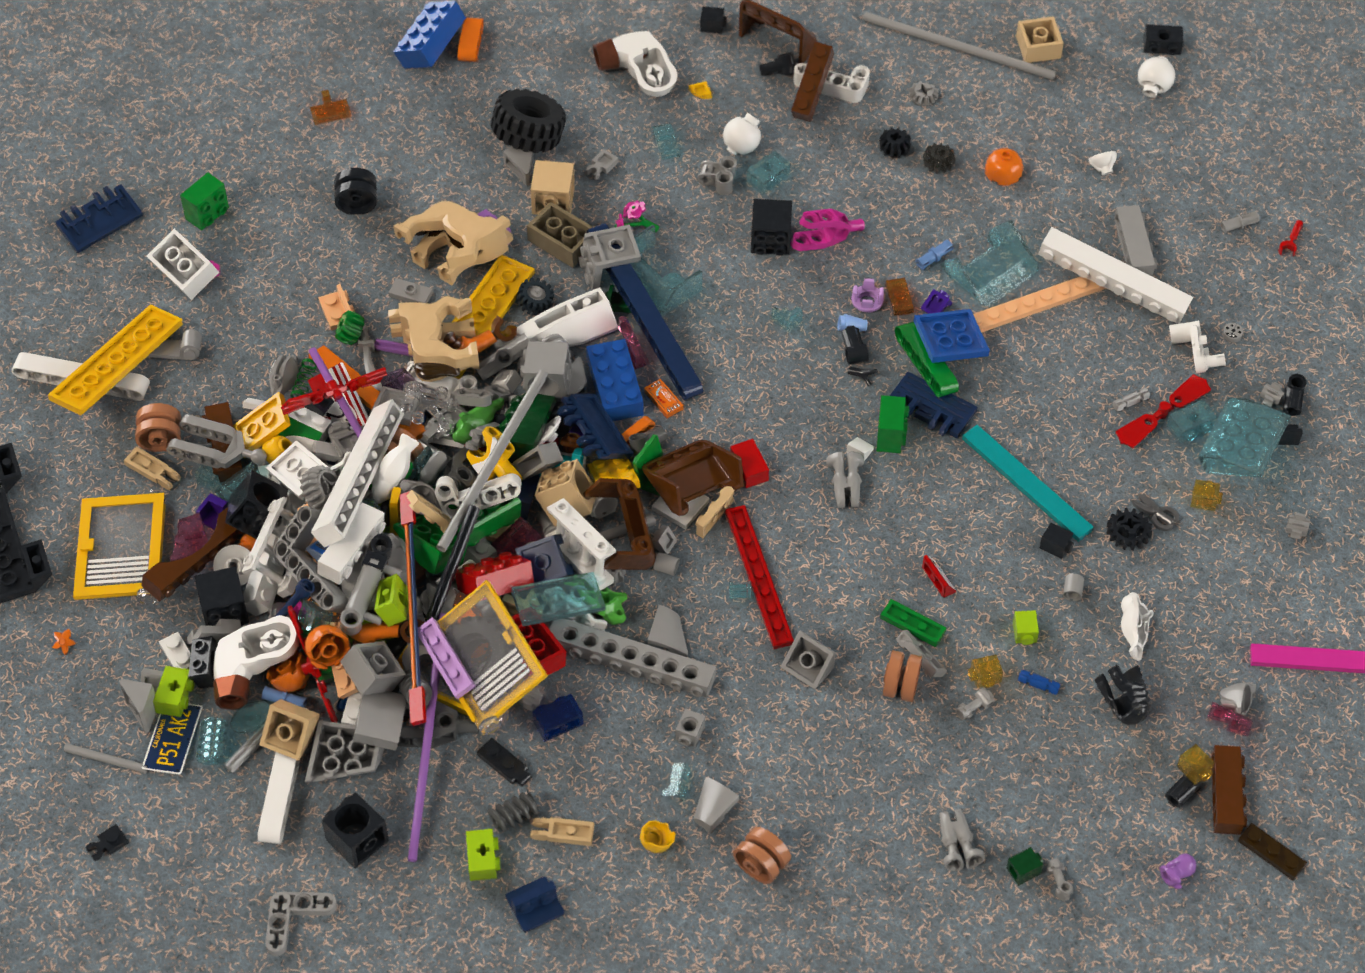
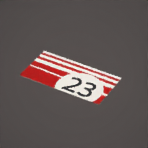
(341, 377)

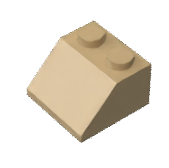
(289, 729)

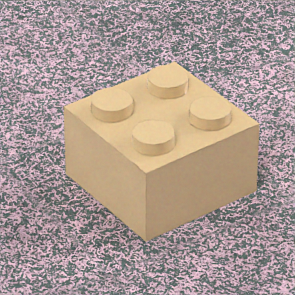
(1039, 39)

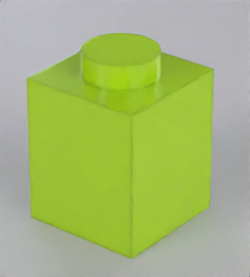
(1025, 627)

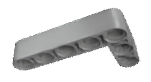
(292, 555)

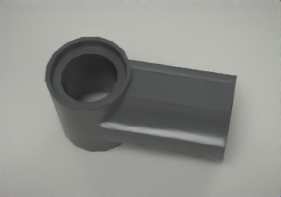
(638, 440)

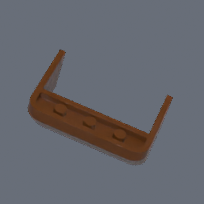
(642, 554)

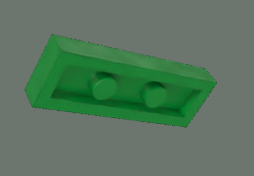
(915, 623)

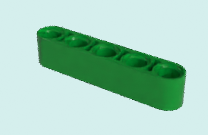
(936, 374)

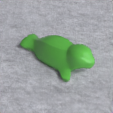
(474, 418)
(614, 612)

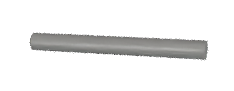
(106, 758)

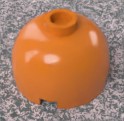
(1004, 166)
(326, 646)
(289, 674)

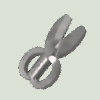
(1149, 507)

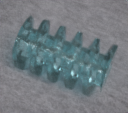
(211, 740)

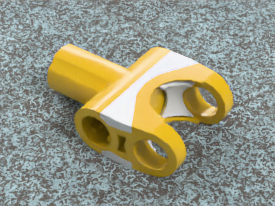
(503, 467)

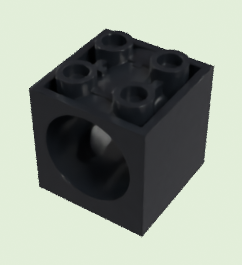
(771, 226)
(251, 501)
(221, 596)
(358, 846)

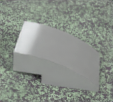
(380, 719)

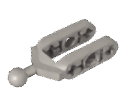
(210, 456)

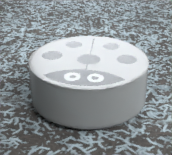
(1232, 332)

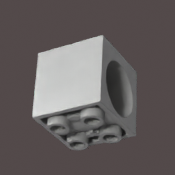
(552, 358)

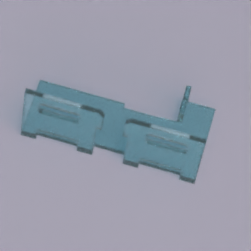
(675, 776)

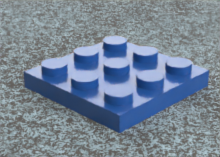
(951, 335)

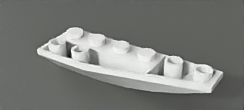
(575, 320)

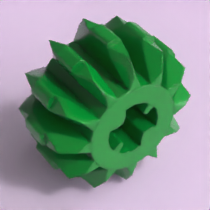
(349, 327)

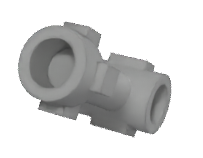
(984, 698)
(1064, 888)

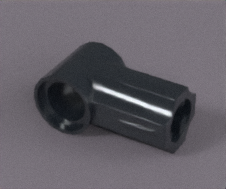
(855, 350)
(1294, 395)
(1182, 791)

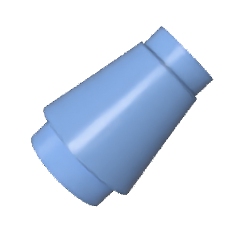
(848, 320)

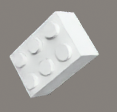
(182, 264)

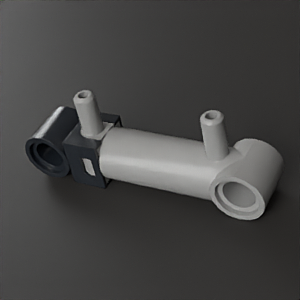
(372, 571)

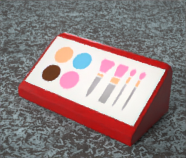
(937, 577)

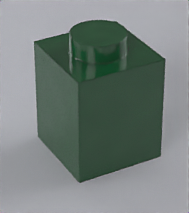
(1025, 866)

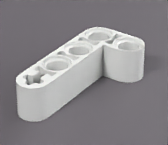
(839, 85)
(485, 500)

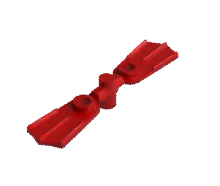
(333, 390)
(1188, 392)
(309, 668)

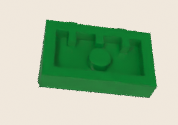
(650, 451)

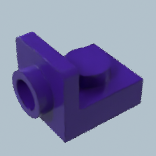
(936, 302)

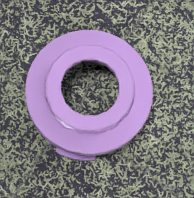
(867, 289)

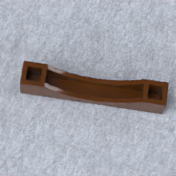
(167, 576)

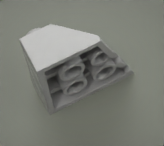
(338, 756)

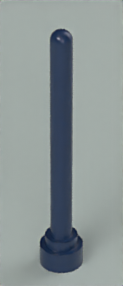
(303, 590)

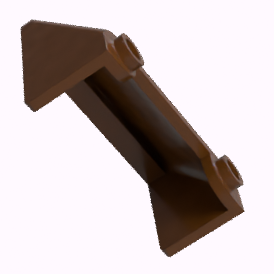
(753, 12)
(693, 472)

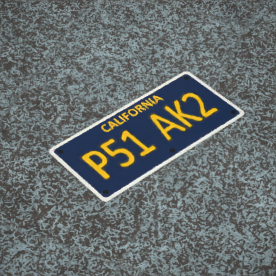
(172, 741)

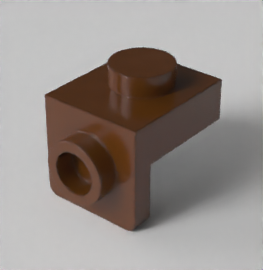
(569, 442)

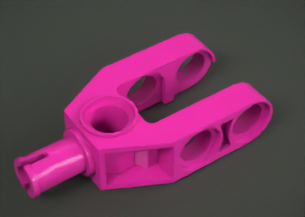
(834, 229)

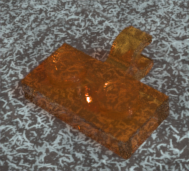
(329, 110)

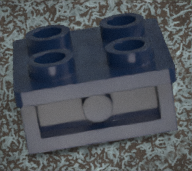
(535, 903)

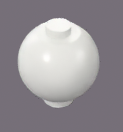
(1156, 76)
(742, 134)

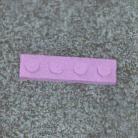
(445, 658)

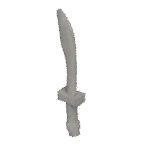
(366, 347)

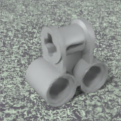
(719, 174)

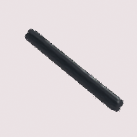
(453, 563)

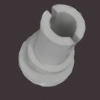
(545, 523)

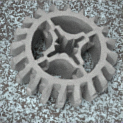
(317, 485)

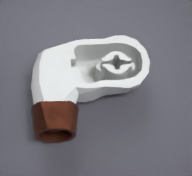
(643, 58)
(248, 654)

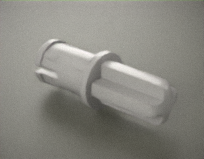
(1239, 221)

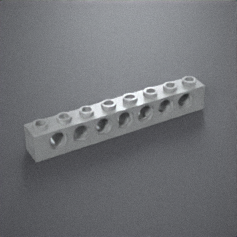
(643, 654)

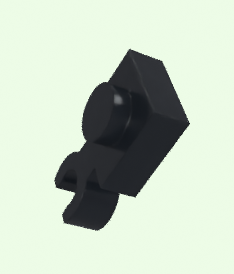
(109, 841)

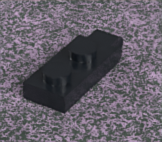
(504, 762)

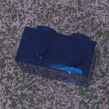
(557, 717)

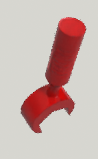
(1293, 236)

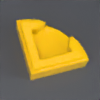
(701, 89)

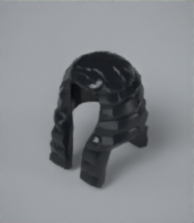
(1133, 704)

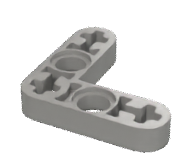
(290, 908)

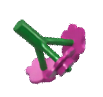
(635, 211)

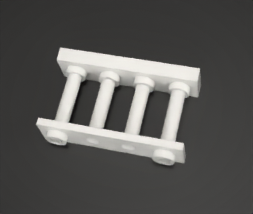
(582, 544)
(287, 582)

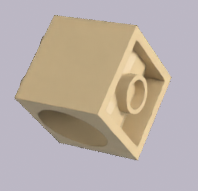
(552, 183)
(565, 482)

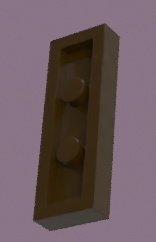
(1272, 851)

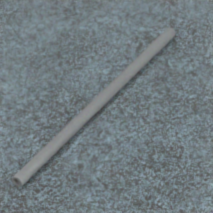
(960, 46)
(492, 460)

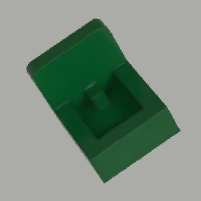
(616, 300)

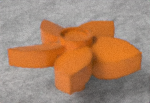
(63, 641)

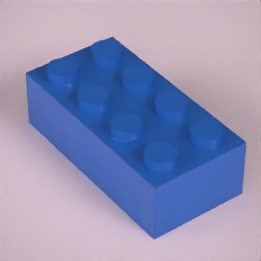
(429, 34)
(615, 379)

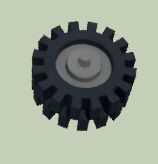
(534, 296)

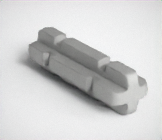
(1131, 399)

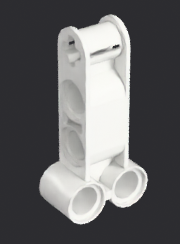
(449, 382)

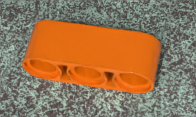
(470, 39)

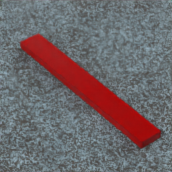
(759, 577)

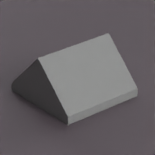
(809, 660)
(140, 698)

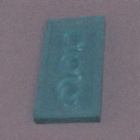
(558, 599)

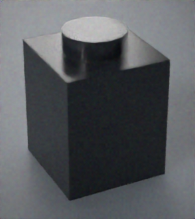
(712, 20)
(1057, 541)

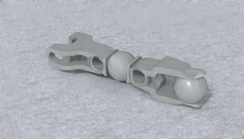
(398, 560)

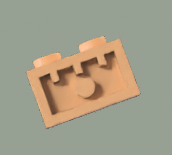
(335, 305)

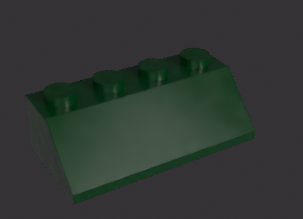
(531, 426)

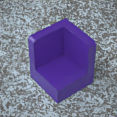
(210, 509)

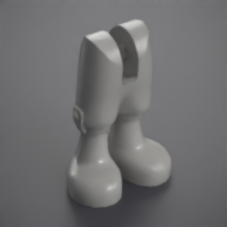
(433, 467)
(844, 485)
(955, 833)

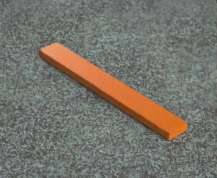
(367, 395)

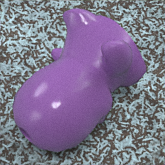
(1178, 868)

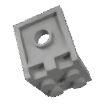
(598, 253)

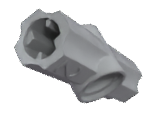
(492, 364)

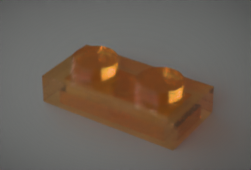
(899, 296)

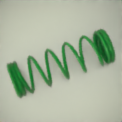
(307, 367)

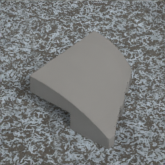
(221, 629)
(668, 631)
(713, 804)

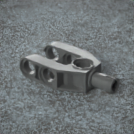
(458, 472)
(441, 734)

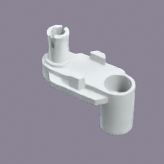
(1192, 333)

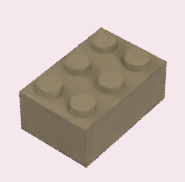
(558, 233)

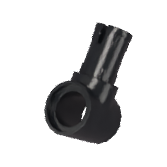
(783, 64)

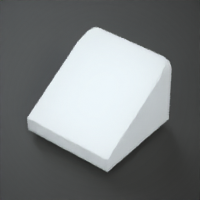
(507, 379)
(860, 446)

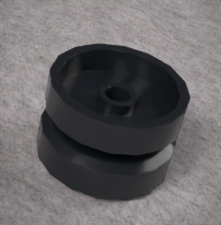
(355, 191)

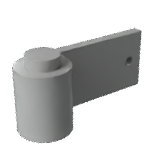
(183, 349)

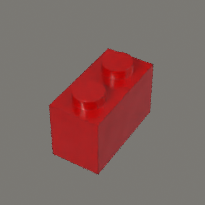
(753, 465)

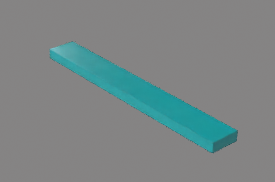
(1027, 482)

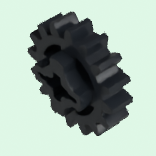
(1129, 529)

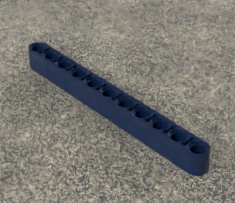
(654, 327)

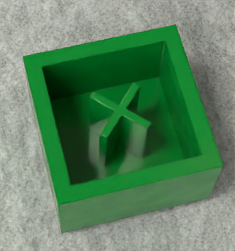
(204, 201)
(892, 424)

